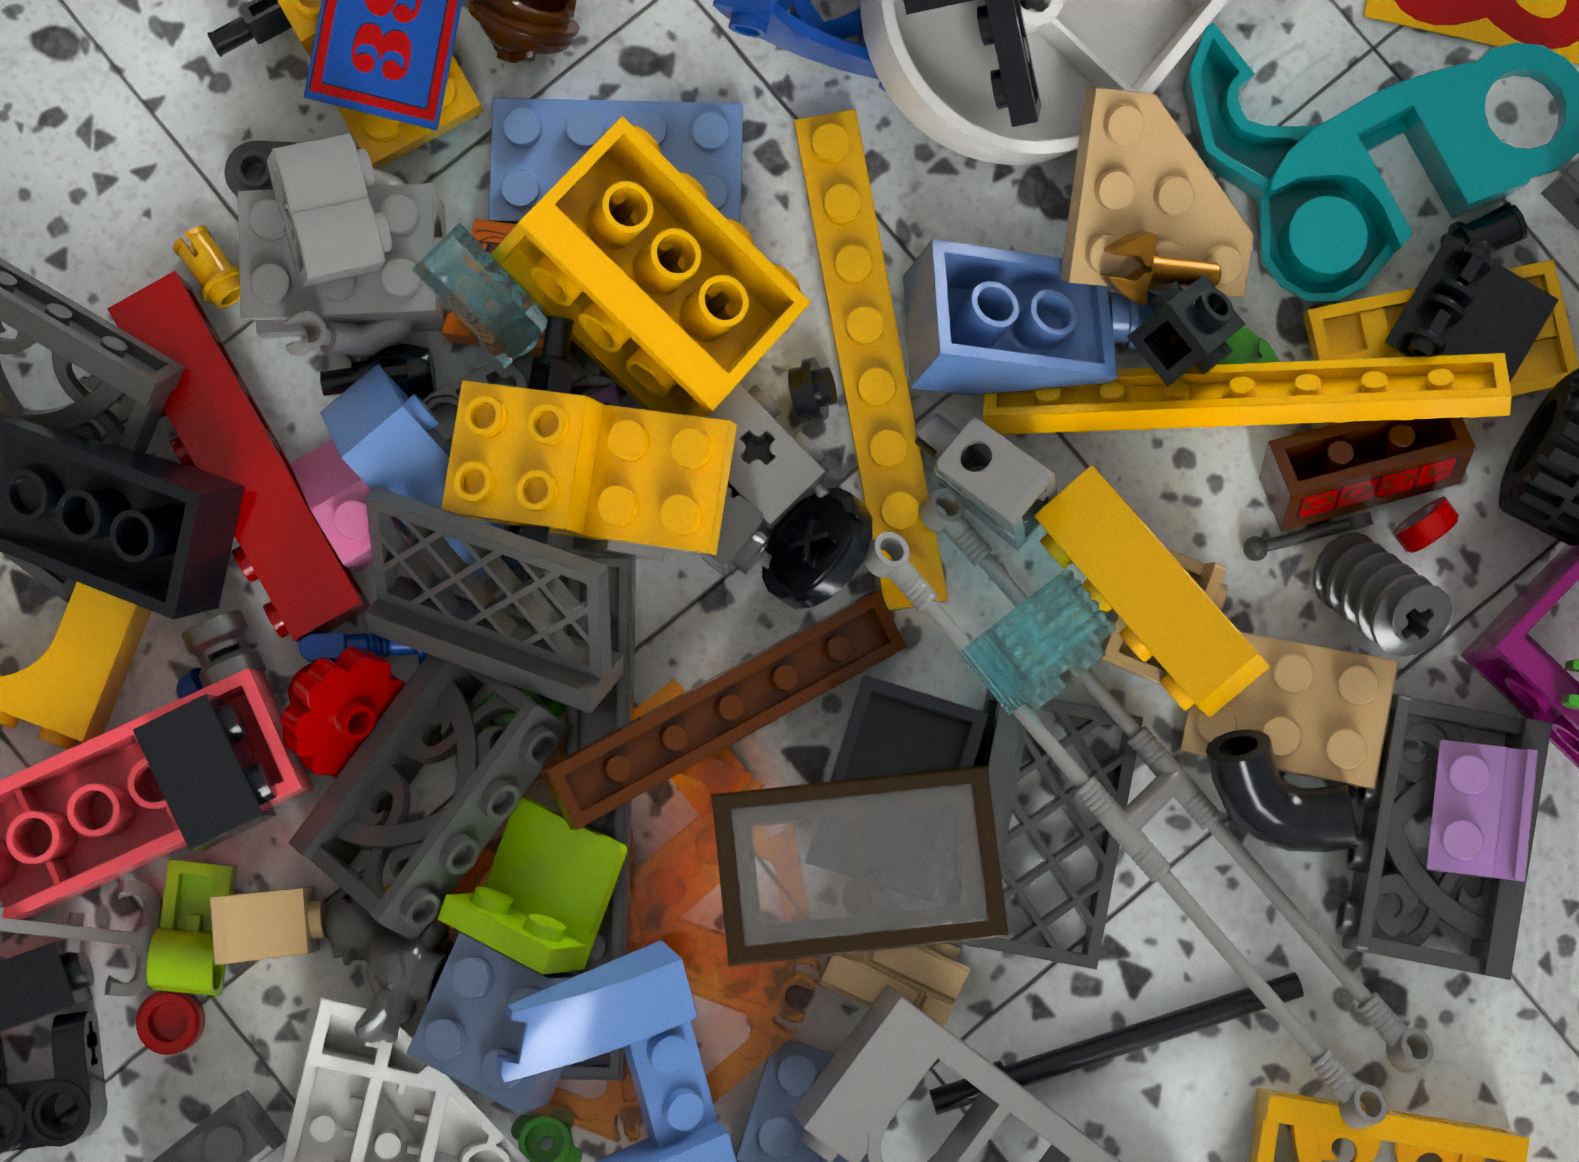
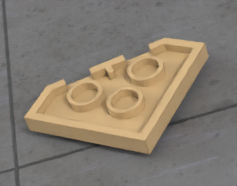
(1145, 176)

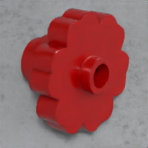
(337, 707)

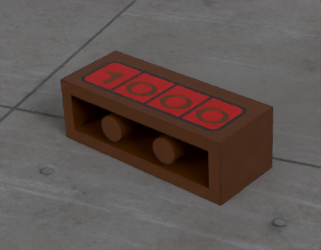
(1361, 466)

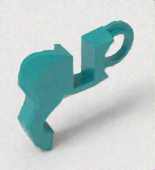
(1315, 189)

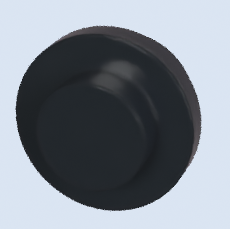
(812, 389)

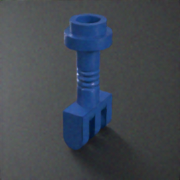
(332, 644)

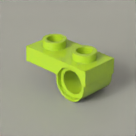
(183, 945)

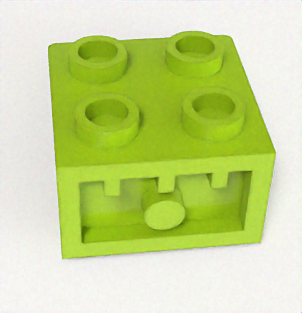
(541, 891)

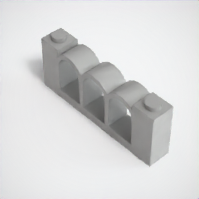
(882, 1066)

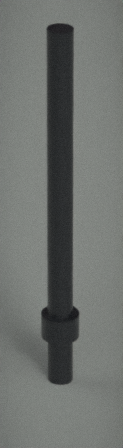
(1121, 1041)

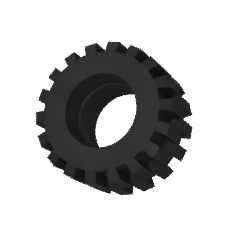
(1544, 466)

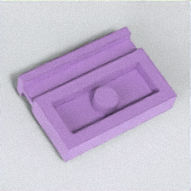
(1482, 810)

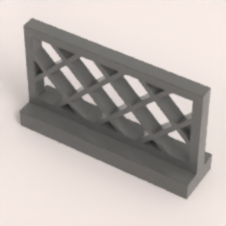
(479, 630)
(1002, 752)

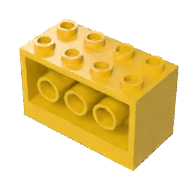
(651, 276)

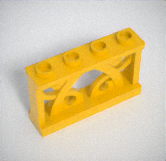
(1318, 1123)

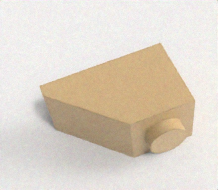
(266, 924)

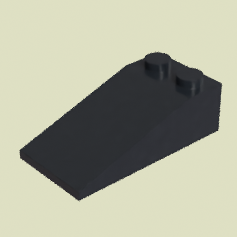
(116, 518)

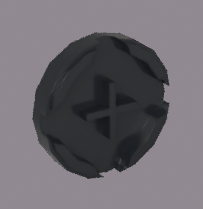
(817, 548)

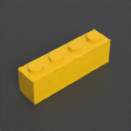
(1150, 592)

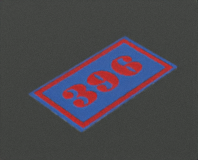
(384, 57)

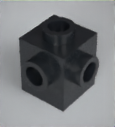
(1186, 329)

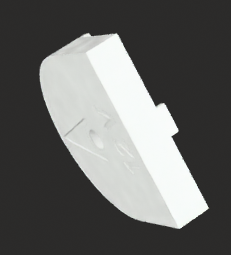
(942, 70)

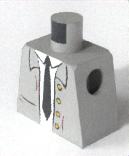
(1001, 494)

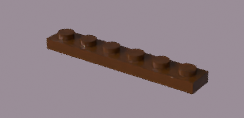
(722, 710)

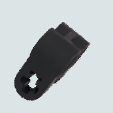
(77, 1074)

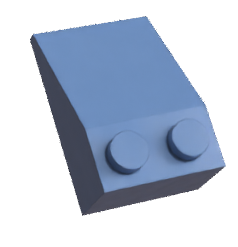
(1002, 323)

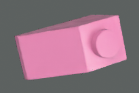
(338, 503)

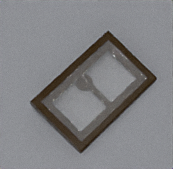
(859, 865)

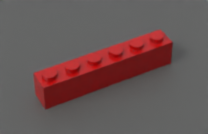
(229, 437)

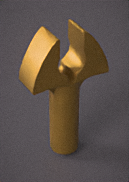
(1154, 268)

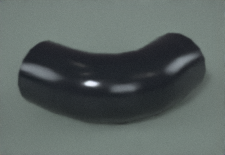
(1272, 808)

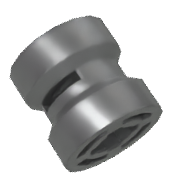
(219, 641)

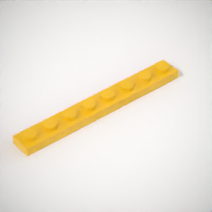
(867, 341)
(1264, 395)

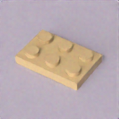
(1316, 705)

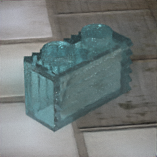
(1038, 642)

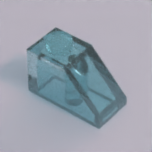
(481, 296)

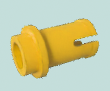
(210, 267)

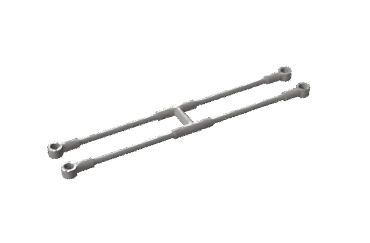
(1127, 823)

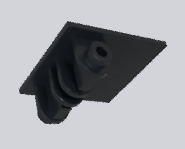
(1471, 308)

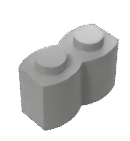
(328, 209)

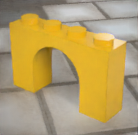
(80, 673)

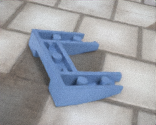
(648, 1011)

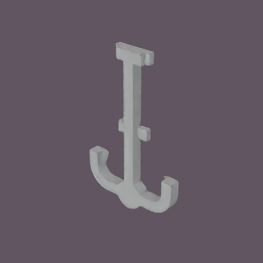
(74, 932)

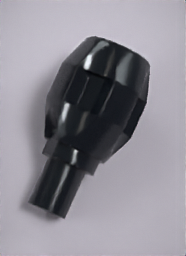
(405, 363)

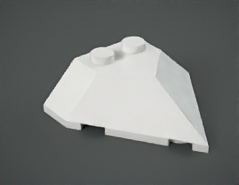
(382, 1104)

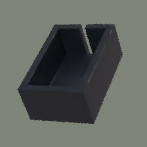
(905, 732)

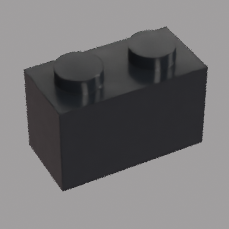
(207, 771)

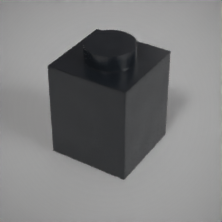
(42, 983)

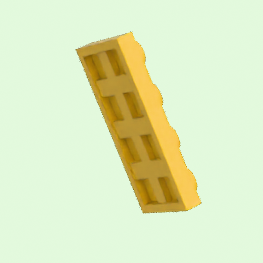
(1361, 326)

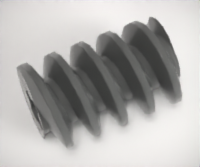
(1380, 595)

